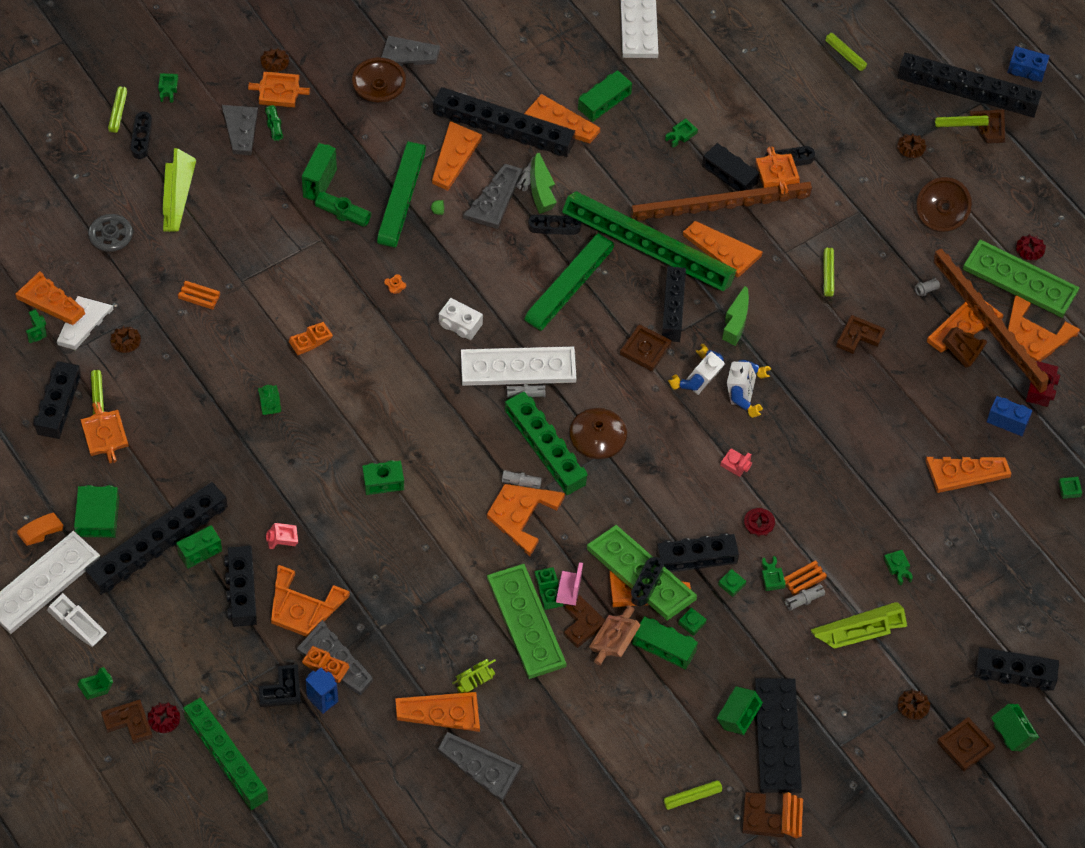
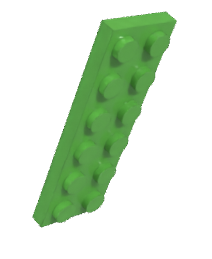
(1021, 278)
(627, 560)
(526, 621)

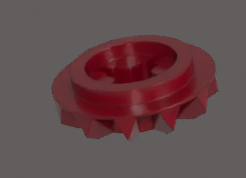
(1026, 252)
(766, 518)
(168, 724)

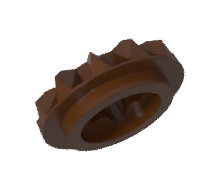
(279, 64)
(905, 149)
(128, 345)
(908, 710)

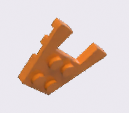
(1037, 340)
(515, 507)
(298, 611)

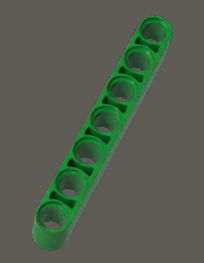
(401, 194)
(569, 282)

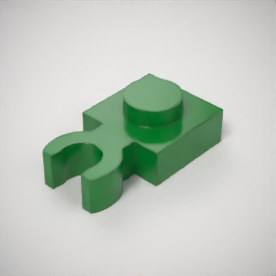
(168, 85)
(681, 131)
(898, 564)
(772, 576)

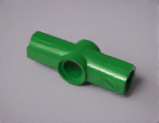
(343, 209)

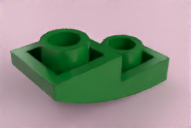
(548, 587)

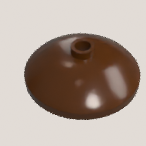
(379, 79)
(941, 192)
(595, 441)

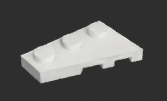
(74, 335)

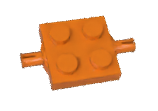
(279, 89)
(777, 170)
(104, 432)

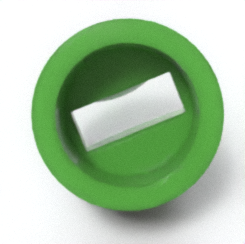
(438, 207)

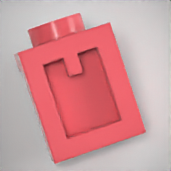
(736, 462)
(282, 534)

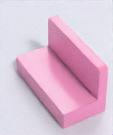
(569, 586)

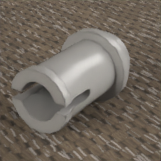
(928, 286)

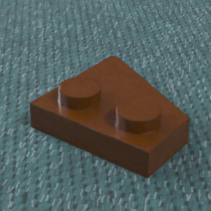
(995, 130)
(964, 346)

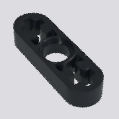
(138, 128)
(798, 152)
(541, 229)
(647, 588)

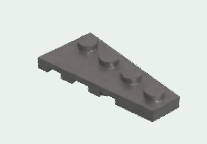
(495, 198)
(321, 637)
(481, 765)

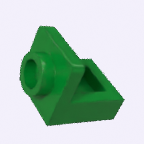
(38, 331)
(269, 399)
(96, 685)

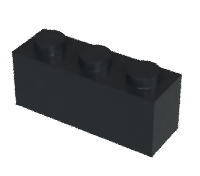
(730, 168)

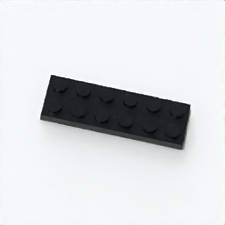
(778, 736)

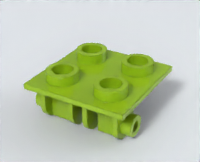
(481, 673)

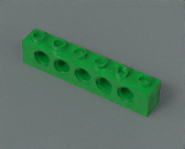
(568, 481)
(225, 753)

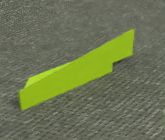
(176, 189)
(862, 626)

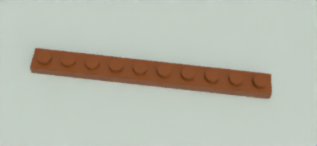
(718, 201)
(991, 321)

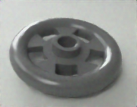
(114, 220)

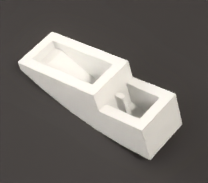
(76, 620)

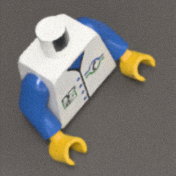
(703, 373)
(741, 384)

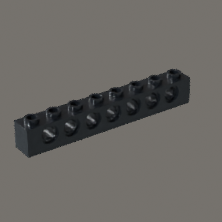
(969, 85)
(504, 122)
(145, 539)

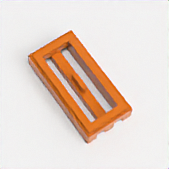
(200, 292)
(814, 565)
(792, 820)

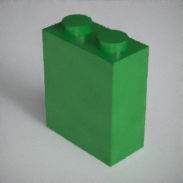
(319, 171)
(97, 511)

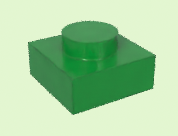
(1070, 487)
(732, 583)
(692, 621)

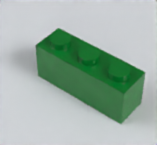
(604, 95)
(665, 642)

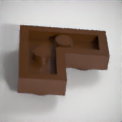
(857, 330)
(587, 622)
(130, 716)
(756, 820)

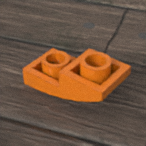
(312, 338)
(37, 529)
(318, 658)

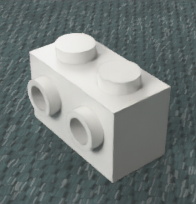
(460, 319)

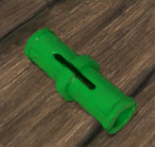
(274, 122)

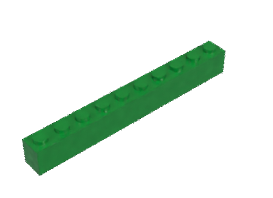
(649, 240)

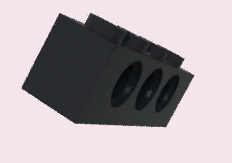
(673, 303)
(53, 426)
(707, 558)
(241, 614)
(1024, 663)

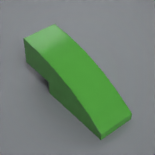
(541, 185)
(736, 318)

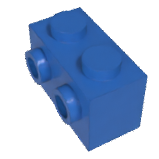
(1028, 64)
(1009, 415)
(322, 689)

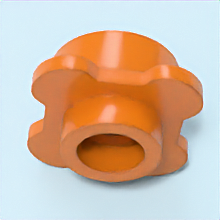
(395, 288)

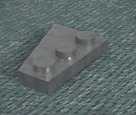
(410, 51)
(241, 127)

